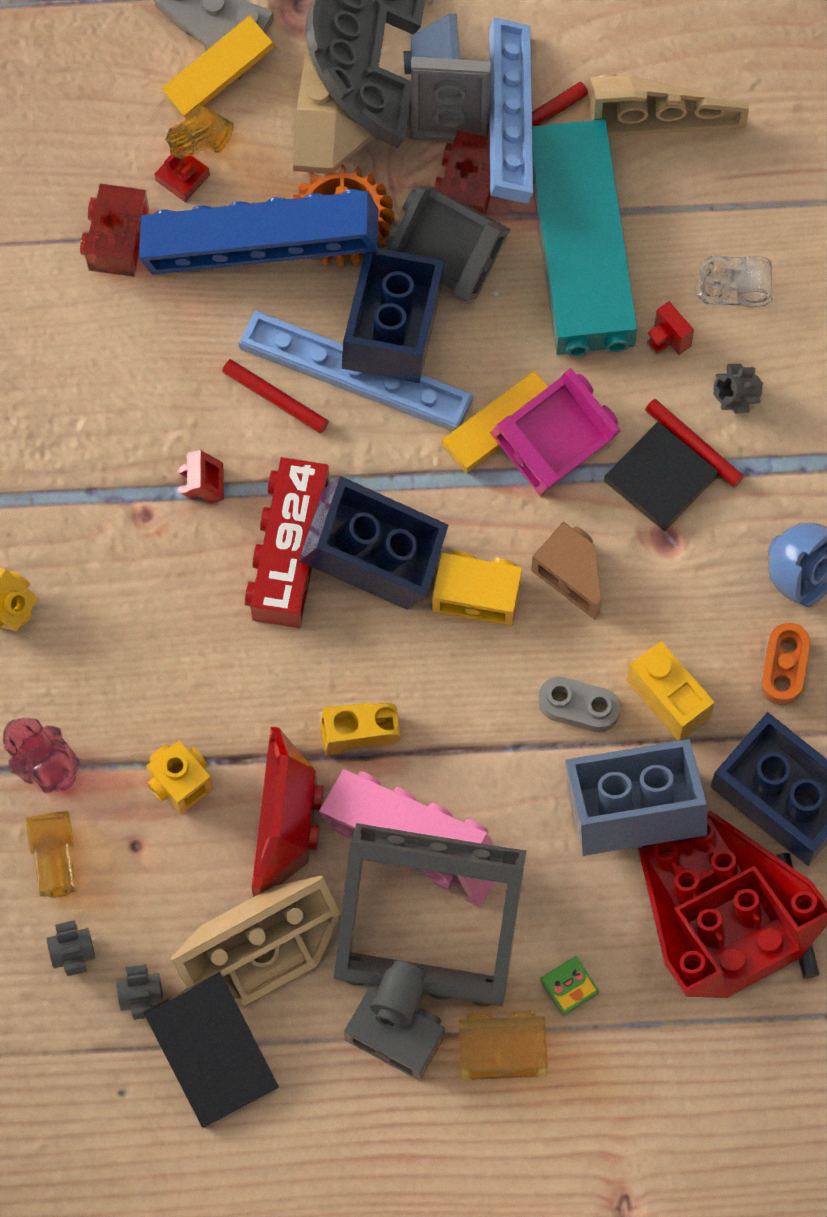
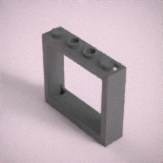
(440, 856)

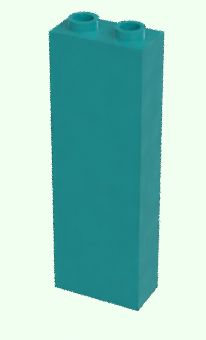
(582, 238)

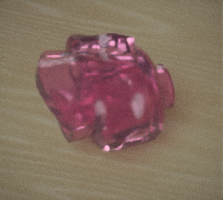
(40, 755)

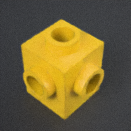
(15, 600)
(178, 776)

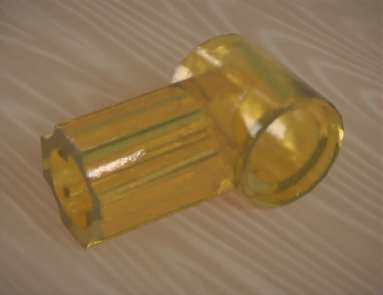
(198, 132)
(50, 842)

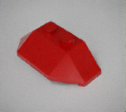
(286, 814)

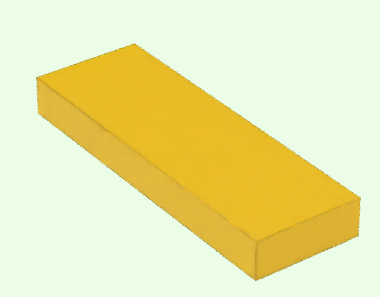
(218, 66)
(472, 440)

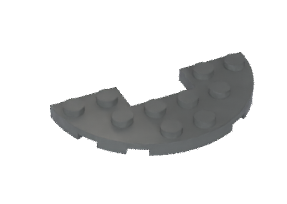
(346, 53)

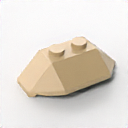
(323, 129)
(262, 940)

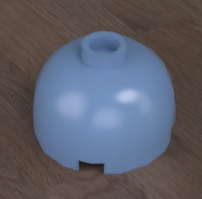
(800, 563)

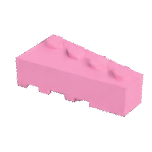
(366, 802)

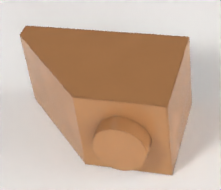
(570, 567)

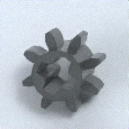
(738, 388)
(70, 948)
(139, 991)

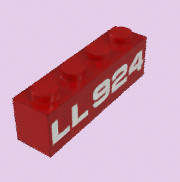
(282, 580)

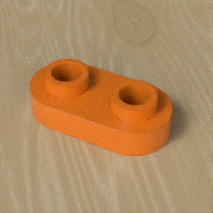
(785, 665)

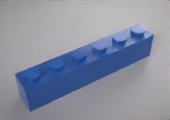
(259, 232)

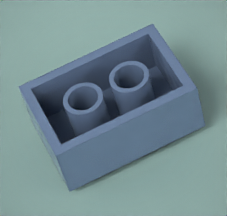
(636, 797)

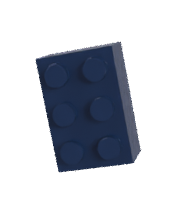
(392, 314)
(373, 543)
(778, 787)

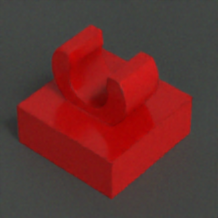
(182, 175)
(670, 330)
(203, 477)

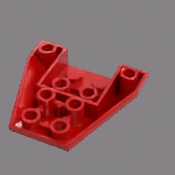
(728, 910)

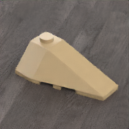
(653, 107)

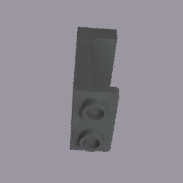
(453, 232)

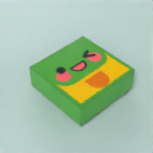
(569, 985)

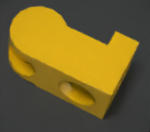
(359, 726)

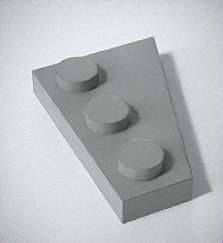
(212, 19)

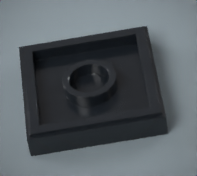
(661, 476)

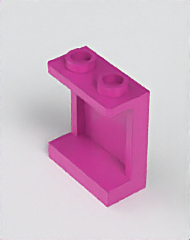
(556, 431)

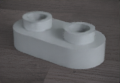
(577, 707)

